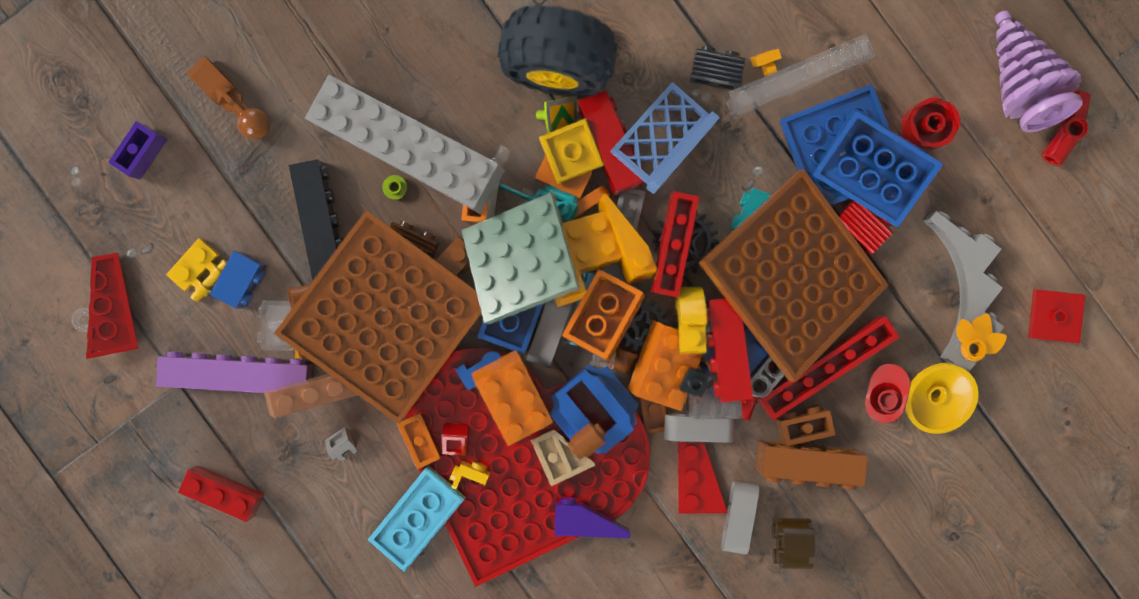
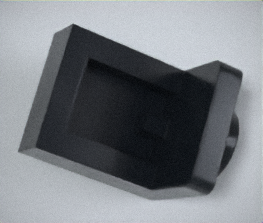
(696, 380)

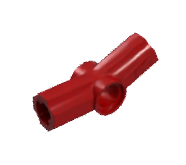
(1063, 141)

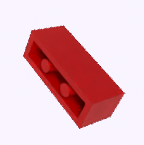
(221, 493)

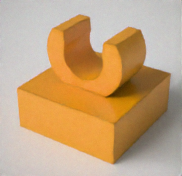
(766, 61)

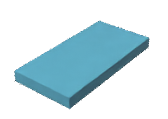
(416, 518)

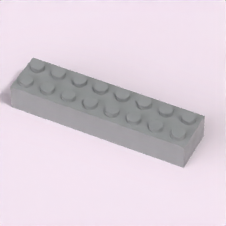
(405, 144)

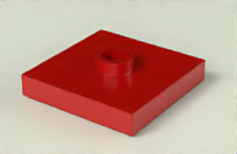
(1056, 316)

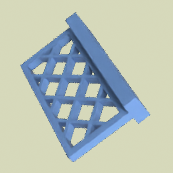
(676, 154)

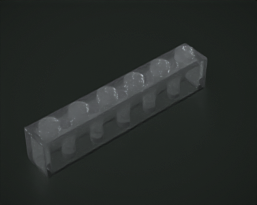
(799, 76)

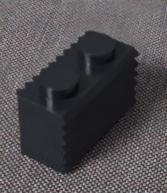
(717, 68)

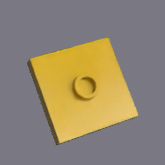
(571, 151)

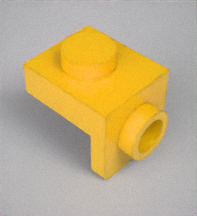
(474, 471)

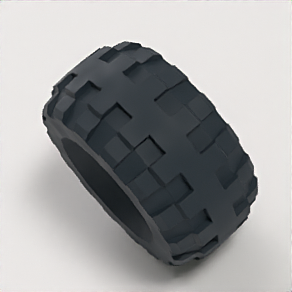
(557, 51)

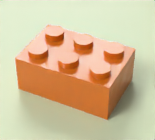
(603, 315)
(662, 367)
(511, 397)

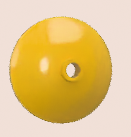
(951, 403)

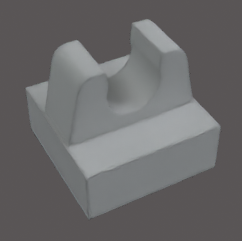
(340, 443)

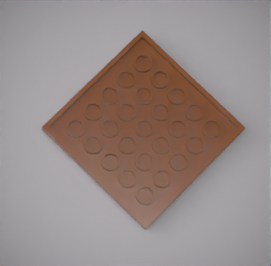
(794, 275)
(381, 317)

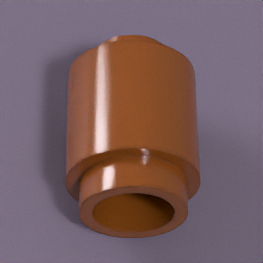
(587, 440)

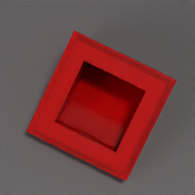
(455, 439)

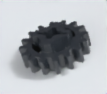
(645, 308)

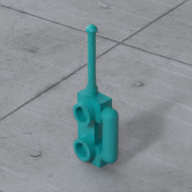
(567, 206)

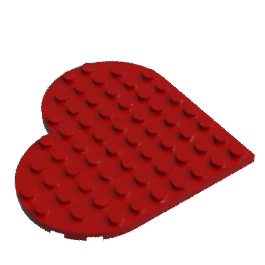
(515, 510)

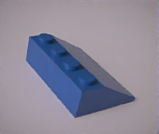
(877, 167)

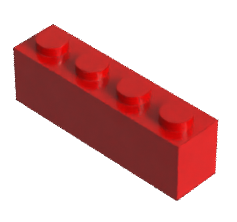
(607, 132)
(674, 244)
(729, 352)

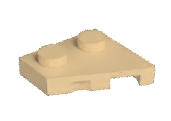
(557, 458)

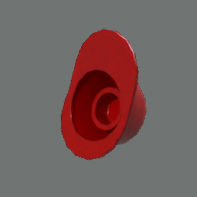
(887, 393)

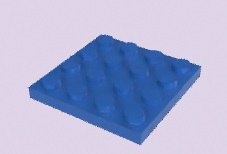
(814, 129)

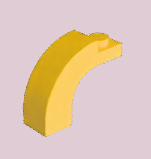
(692, 320)

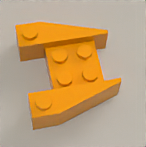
(604, 241)

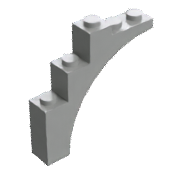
(976, 288)

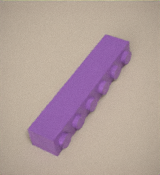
(227, 373)

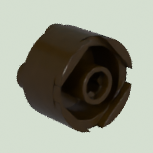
(793, 543)

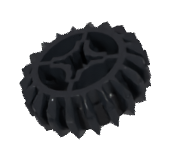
(703, 229)

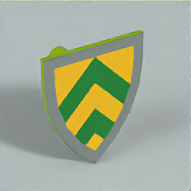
(558, 113)

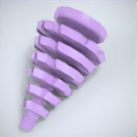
(1033, 78)

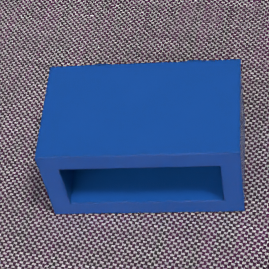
(238, 280)

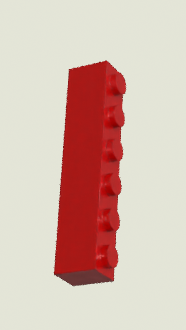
(830, 366)

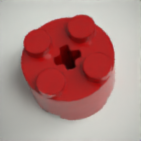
(931, 110)

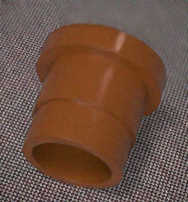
(625, 359)

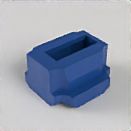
(609, 393)

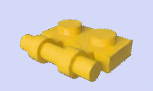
(193, 265)

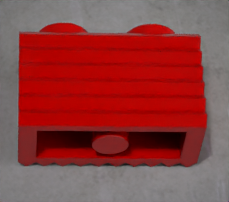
(865, 226)

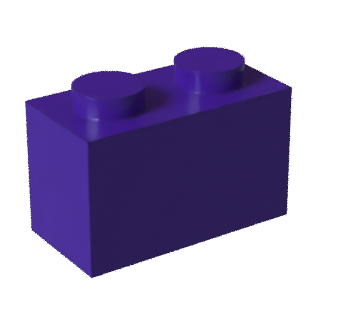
(137, 150)

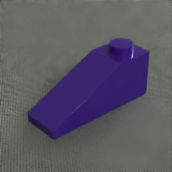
(581, 520)

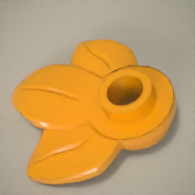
(980, 334)

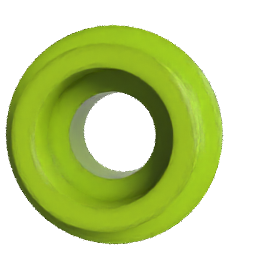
(400, 193)

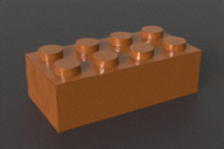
(811, 463)

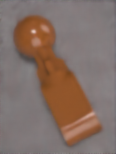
(251, 121)

